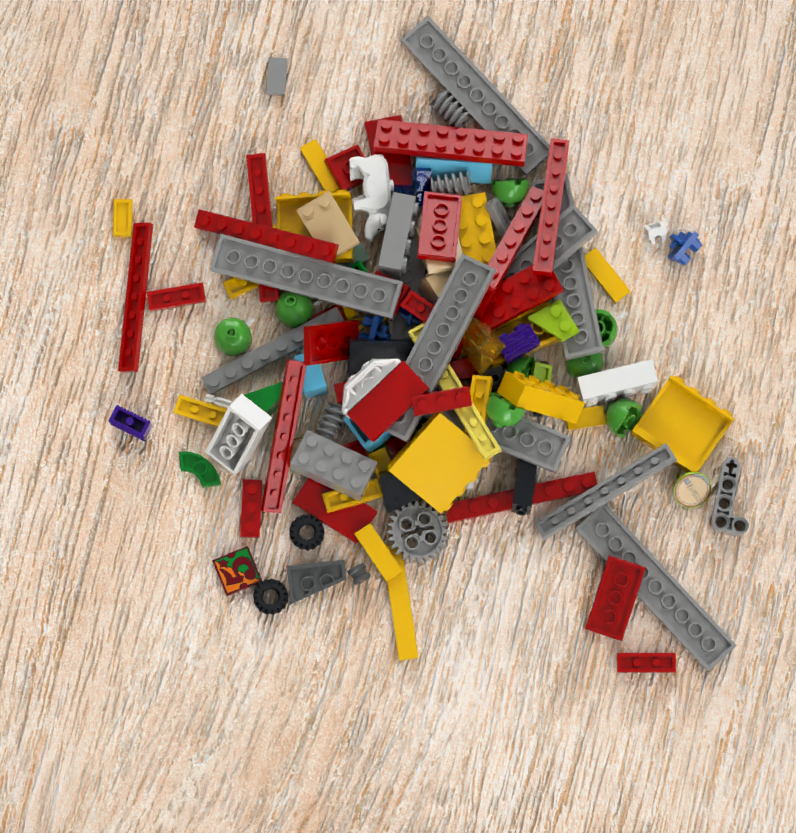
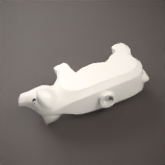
(375, 191)

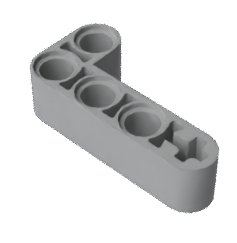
(728, 495)

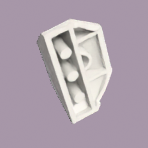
(365, 381)

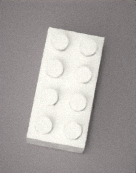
(616, 383)
(238, 434)

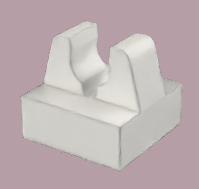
(655, 229)

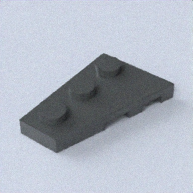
(313, 577)

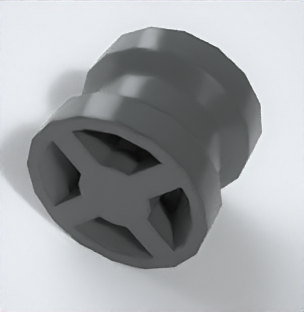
(359, 574)

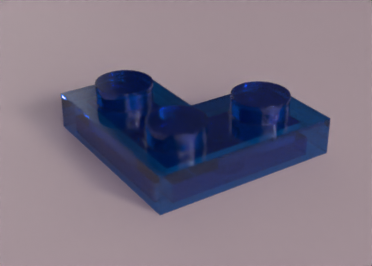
(420, 183)

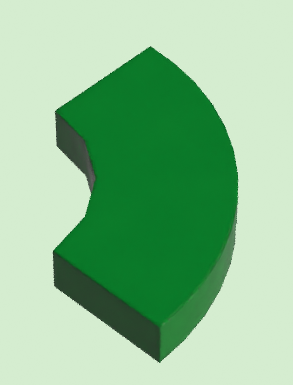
(200, 467)

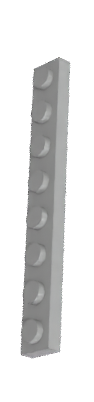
(264, 354)
(605, 491)

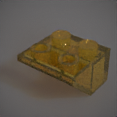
(481, 345)

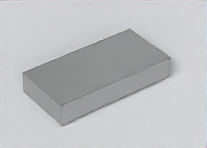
(276, 76)
(498, 215)

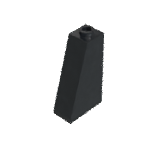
(363, 350)
(524, 487)
(395, 492)

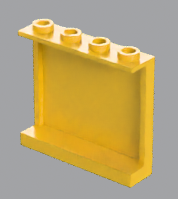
(290, 221)
(683, 422)
(438, 462)

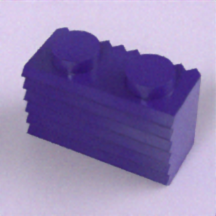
(518, 343)
(130, 423)

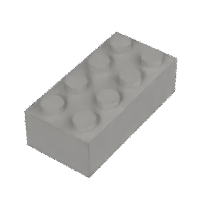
(397, 234)
(333, 465)

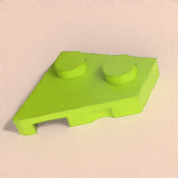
(555, 320)

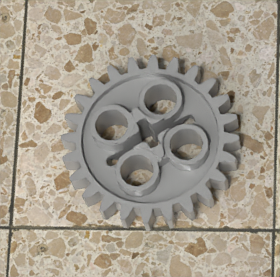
(422, 547)

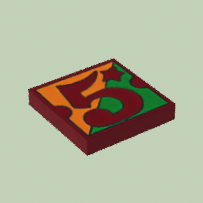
(237, 571)

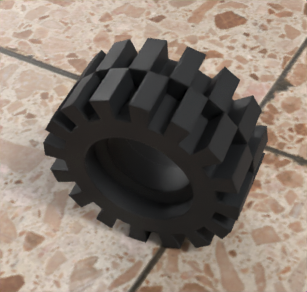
(302, 521)
(266, 585)

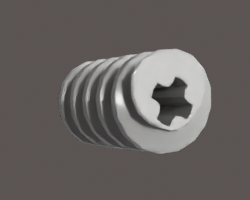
(449, 110)
(451, 185)
(331, 422)

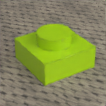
(541, 371)

